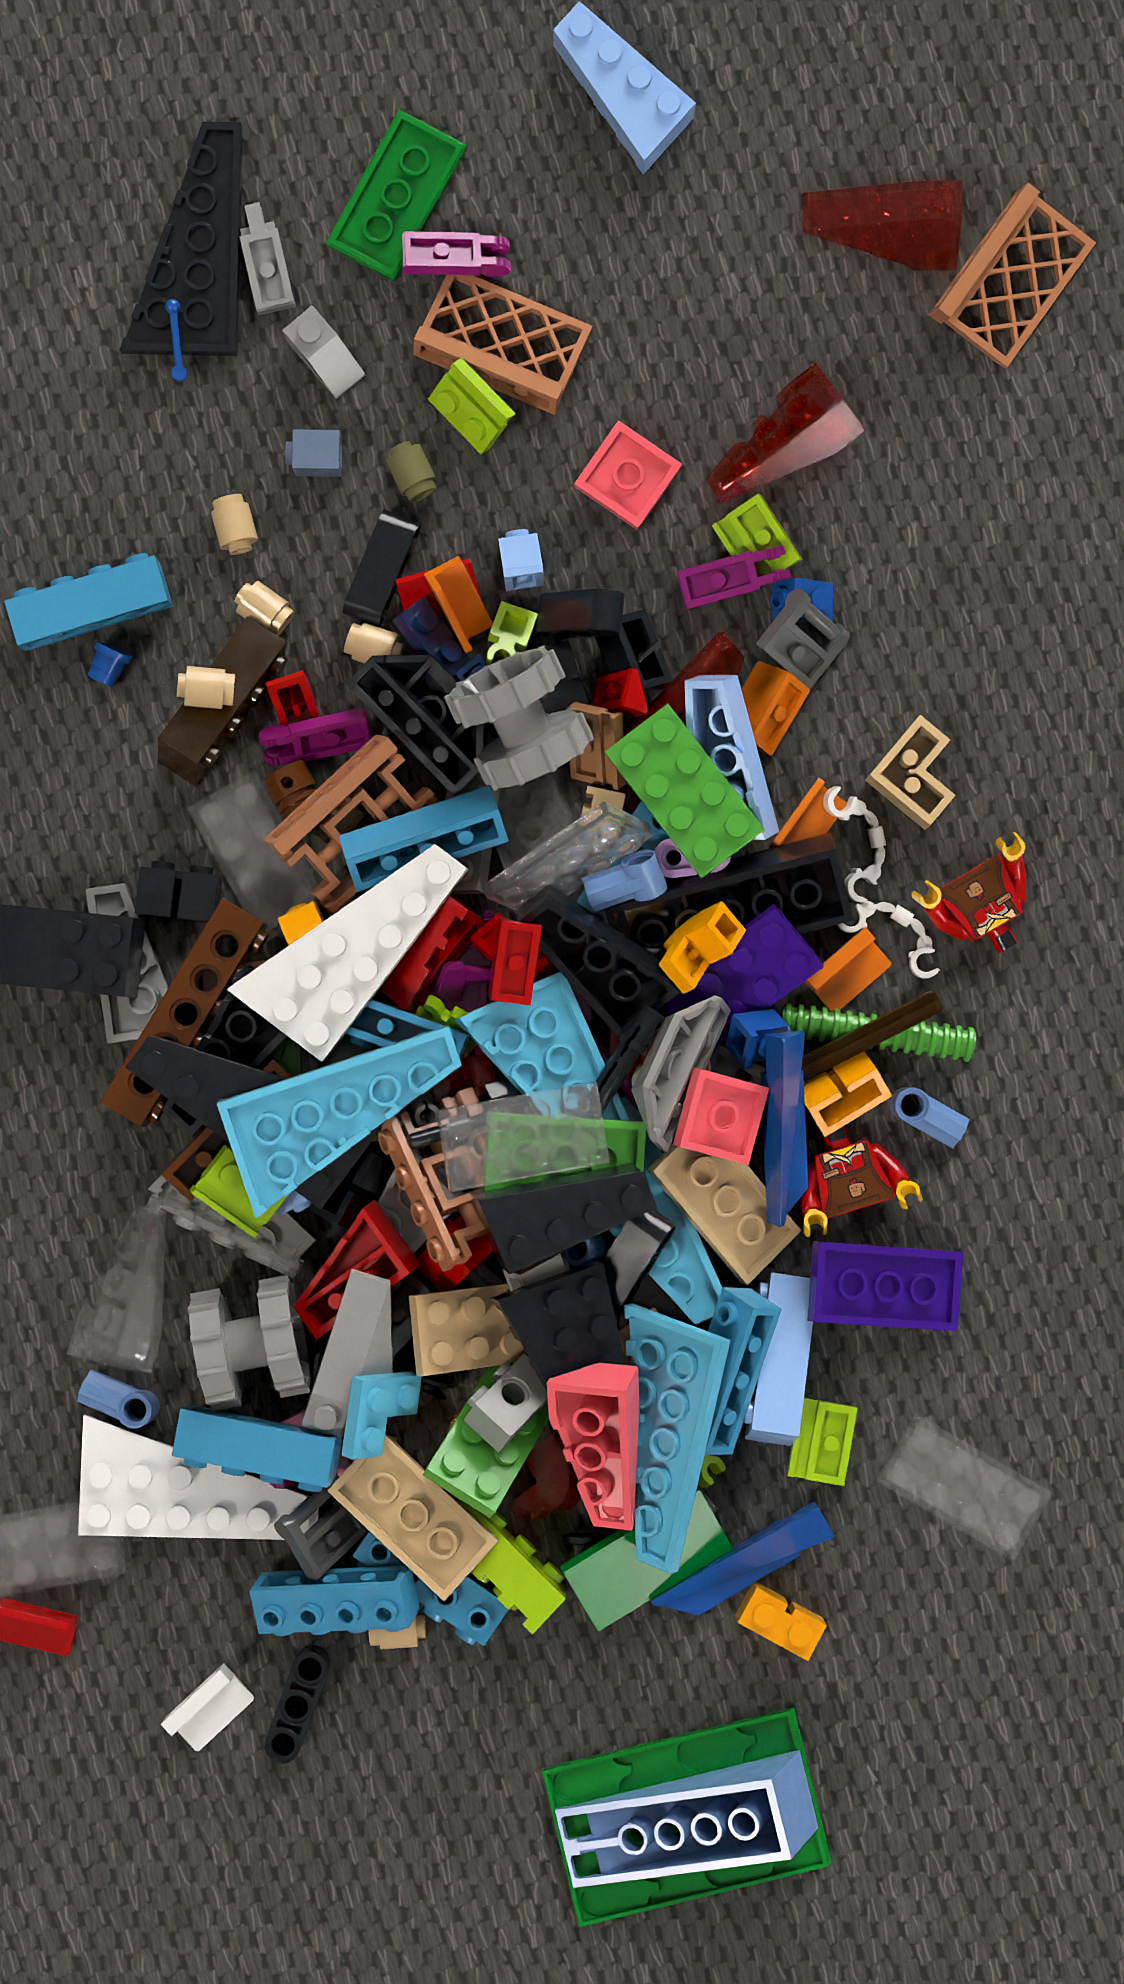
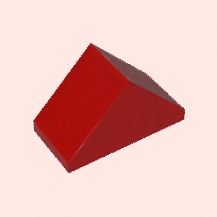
(292, 698)

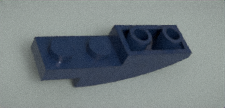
(431, 636)

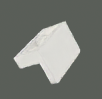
(209, 1708)

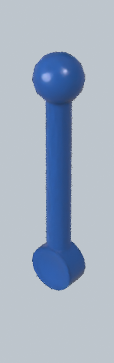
(178, 372)

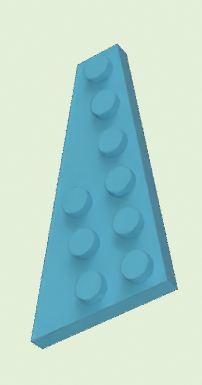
(543, 1043)
(311, 1119)
(683, 1265)
(677, 1397)

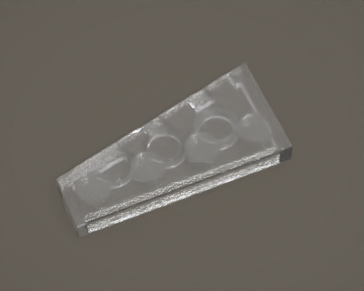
(278, 1257)

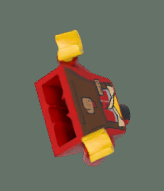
(981, 898)
(850, 1179)

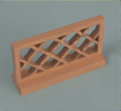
(985, 257)
(494, 370)

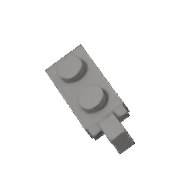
(265, 263)

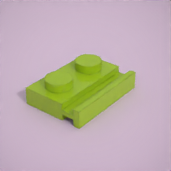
(471, 406)
(756, 529)
(225, 1192)
(823, 1442)

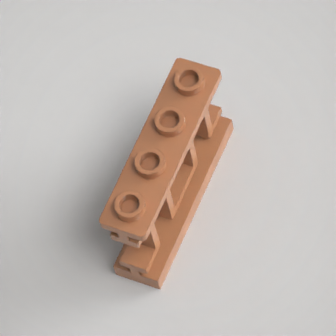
(331, 804)
(425, 1191)

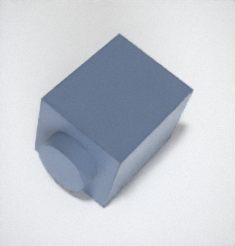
(315, 453)

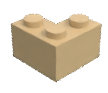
(904, 777)

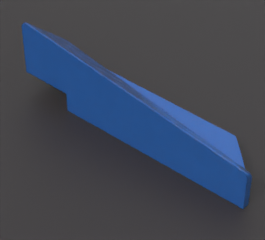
(784, 1124)
(748, 1562)

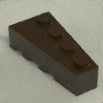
(198, 734)

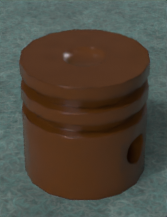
(291, 797)

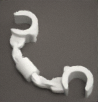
(875, 834)
(904, 917)

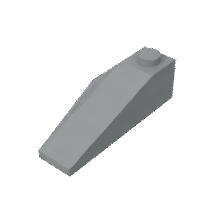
(356, 1347)

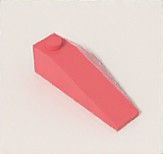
(599, 1430)

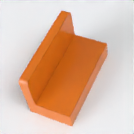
(459, 600)
(772, 703)
(809, 817)
(849, 971)

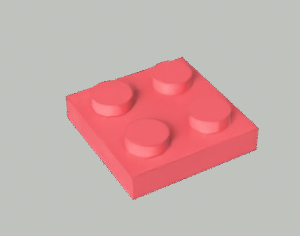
(628, 475)
(720, 1116)

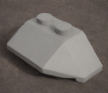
(664, 1077)

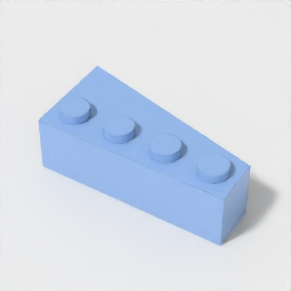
(625, 87)
(723, 729)
(780, 1389)

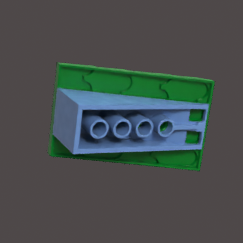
(686, 1817)

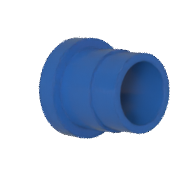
(108, 663)

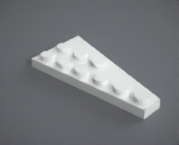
(336, 968)
(144, 1491)

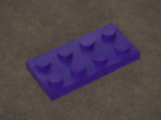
(759, 971)
(885, 1286)

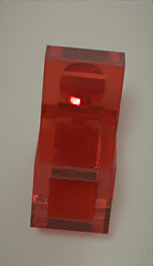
(473, 1072)
(555, 1482)

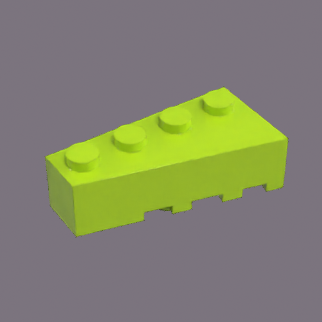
(517, 1575)

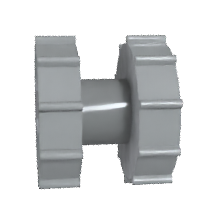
(529, 738)
(229, 1346)

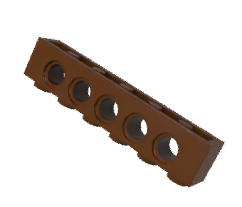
(227, 921)

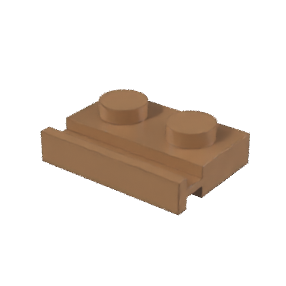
(593, 764)

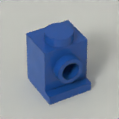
(748, 1033)

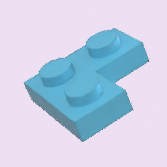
(370, 1404)

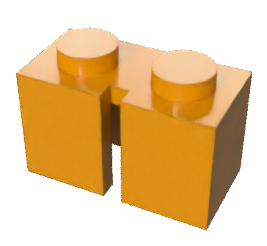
(844, 1093)
(766, 1615)

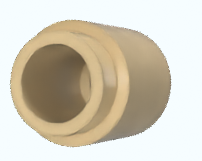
(234, 524)
(264, 607)
(371, 640)
(206, 687)
(401, 1639)

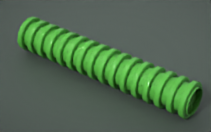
(917, 1038)

